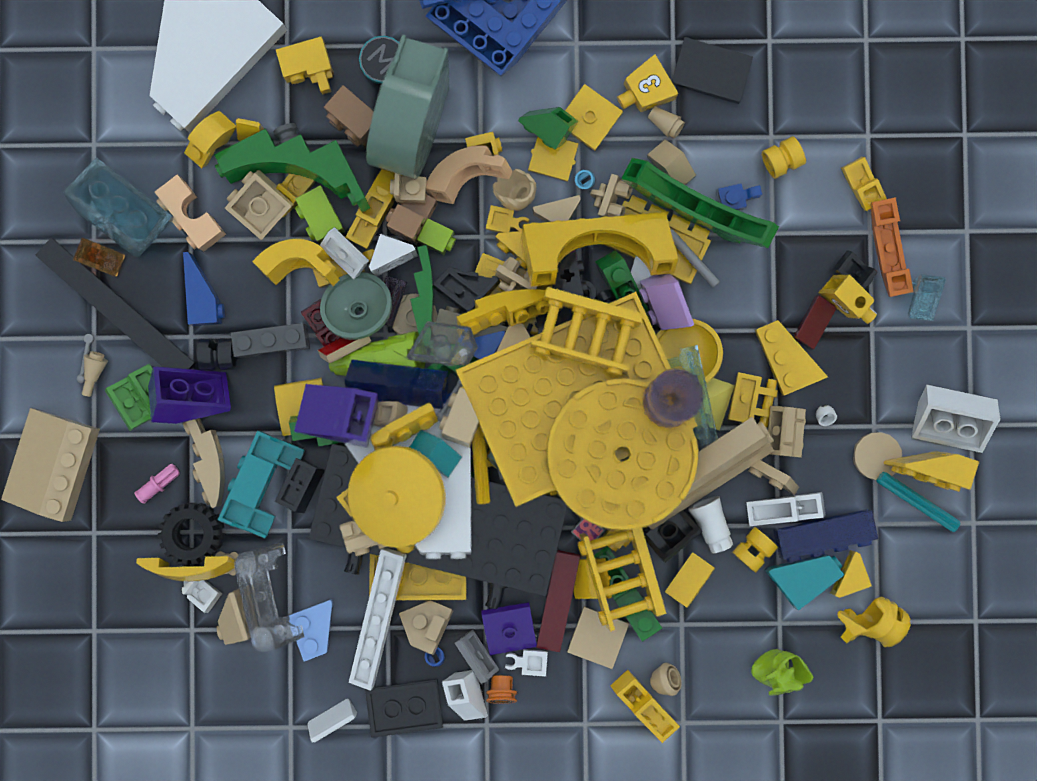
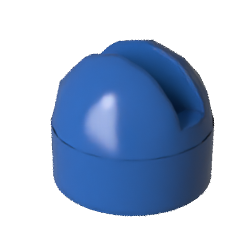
(431, 661)

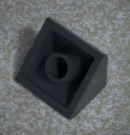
(671, 535)

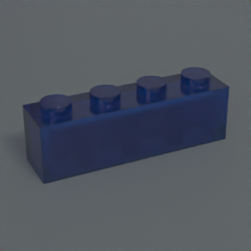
(399, 383)
(826, 534)

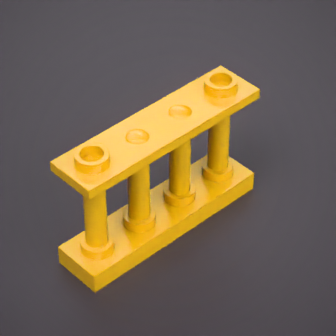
(604, 313)
(646, 577)

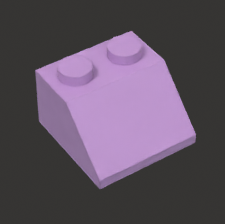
(665, 302)

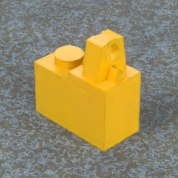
(306, 60)

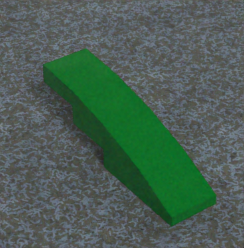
(424, 304)

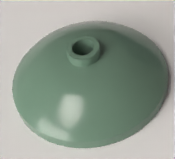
(347, 298)

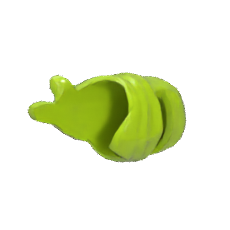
(774, 671)

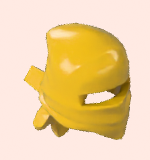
(880, 621)

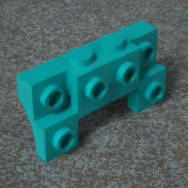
(252, 481)

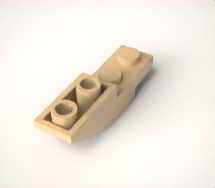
(211, 468)

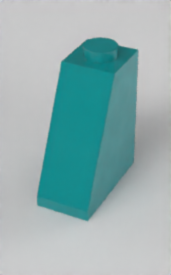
(805, 578)

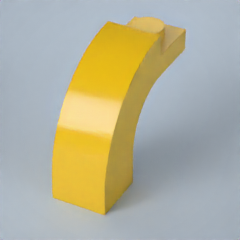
(294, 254)

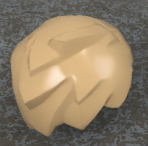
(515, 192)

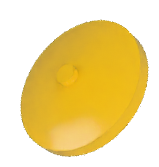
(396, 496)

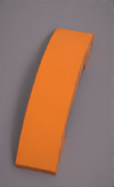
(889, 247)

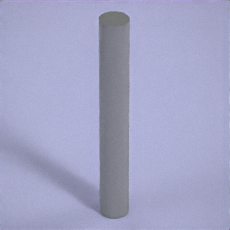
(694, 260)

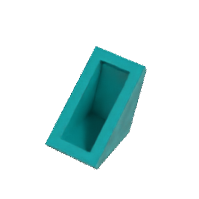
(437, 452)

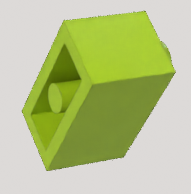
(318, 213)

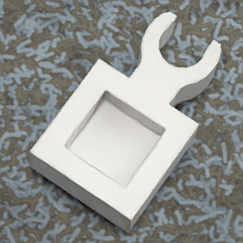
(532, 662)

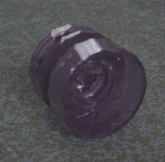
(685, 394)

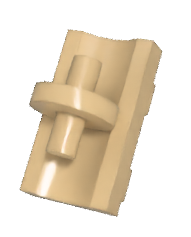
(608, 194)
(508, 274)

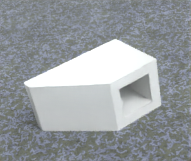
(465, 695)

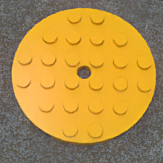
(612, 490)

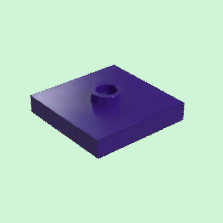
(509, 628)

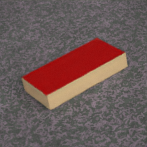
(341, 348)

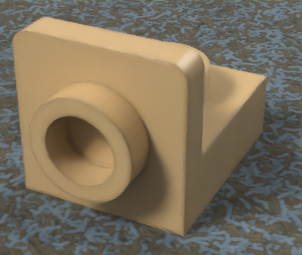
(408, 189)

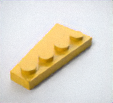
(424, 583)

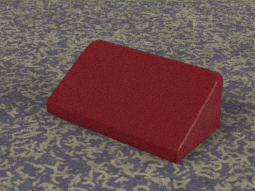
(814, 322)

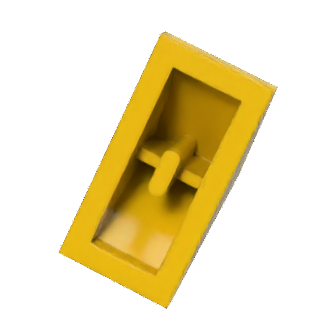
(854, 577)

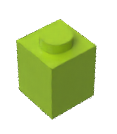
(436, 237)

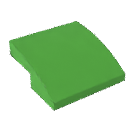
(132, 397)

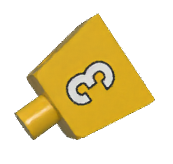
(648, 87)
(849, 297)

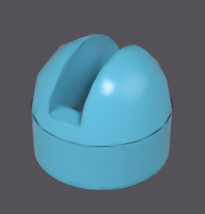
(583, 174)

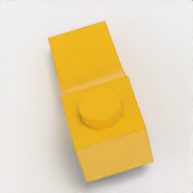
(644, 706)

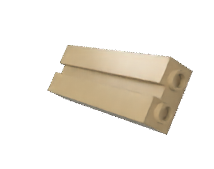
(725, 460)

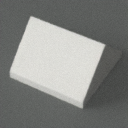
(390, 254)

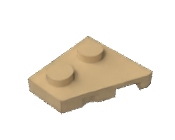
(776, 477)

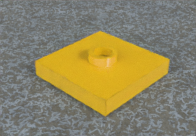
(594, 116)

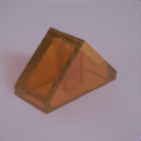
(99, 257)

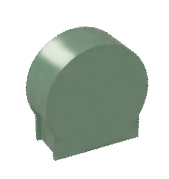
(409, 108)

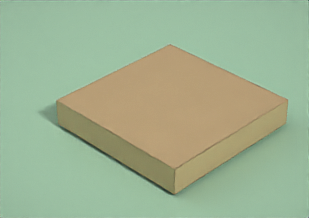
(596, 641)

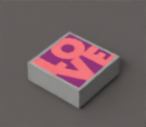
(590, 529)

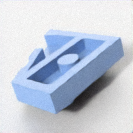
(316, 628)

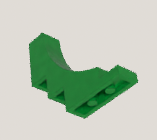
(323, 165)

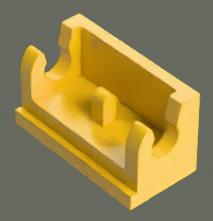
(690, 580)

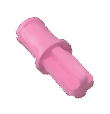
(157, 483)

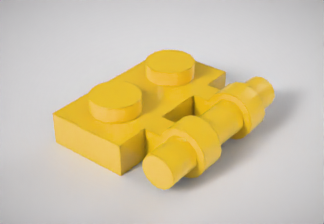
(746, 395)

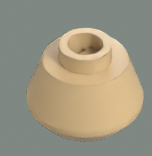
(666, 680)

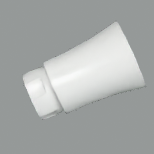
(711, 521)

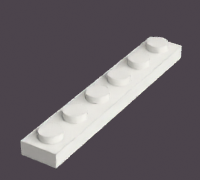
(377, 618)

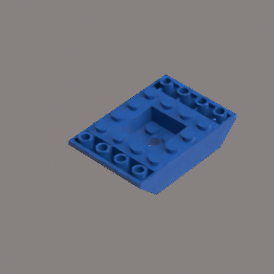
(495, 29)

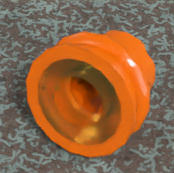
(501, 690)

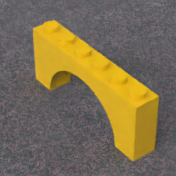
(642, 234)

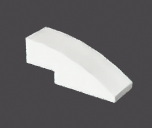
(786, 509)

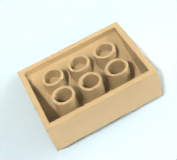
(50, 465)

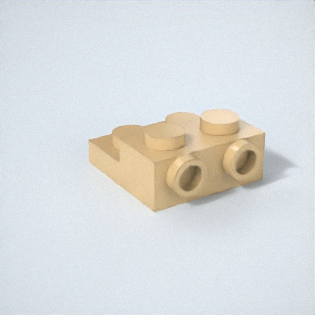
(258, 204)

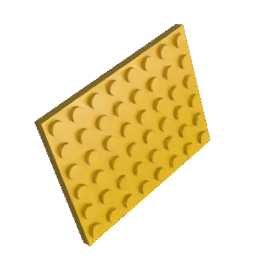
(523, 393)

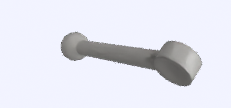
(88, 338)
(440, 414)

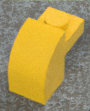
(208, 136)

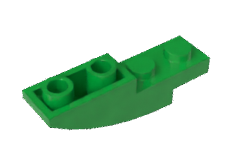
(642, 622)

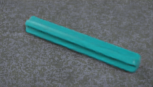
(918, 501)

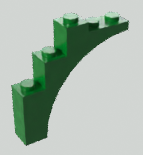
(696, 207)

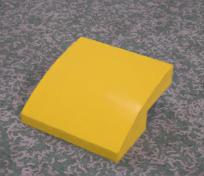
(289, 399)

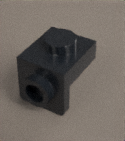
(852, 265)

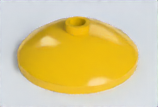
(699, 334)

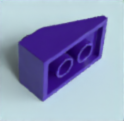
(186, 394)

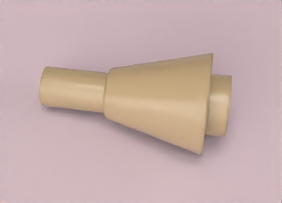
(93, 367)

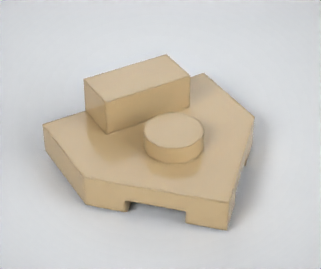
(426, 625)

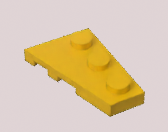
(787, 359)

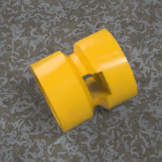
(786, 156)
(759, 542)

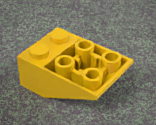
(940, 468)

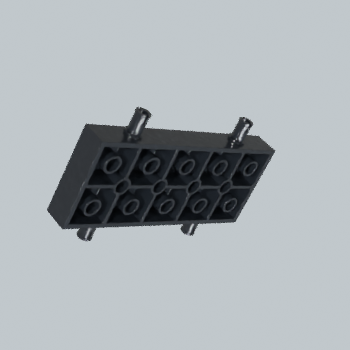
(507, 542)

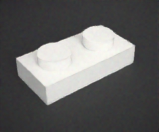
(344, 253)

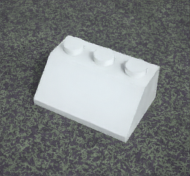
(955, 418)

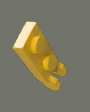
(404, 427)

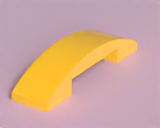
(212, 568)

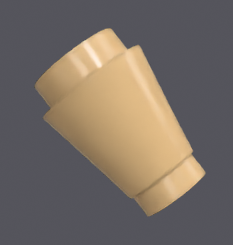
(667, 122)

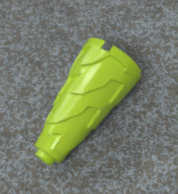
(386, 351)

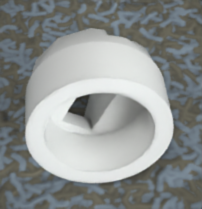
(830, 416)

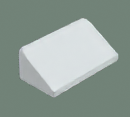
(331, 720)

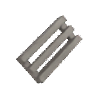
(477, 656)

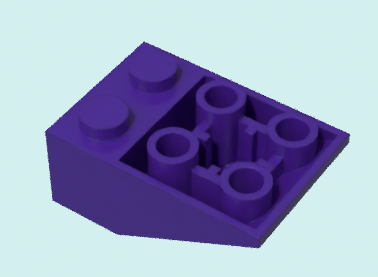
(337, 414)

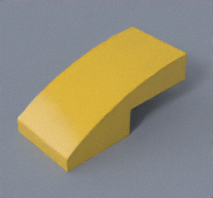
(863, 183)
(294, 187)

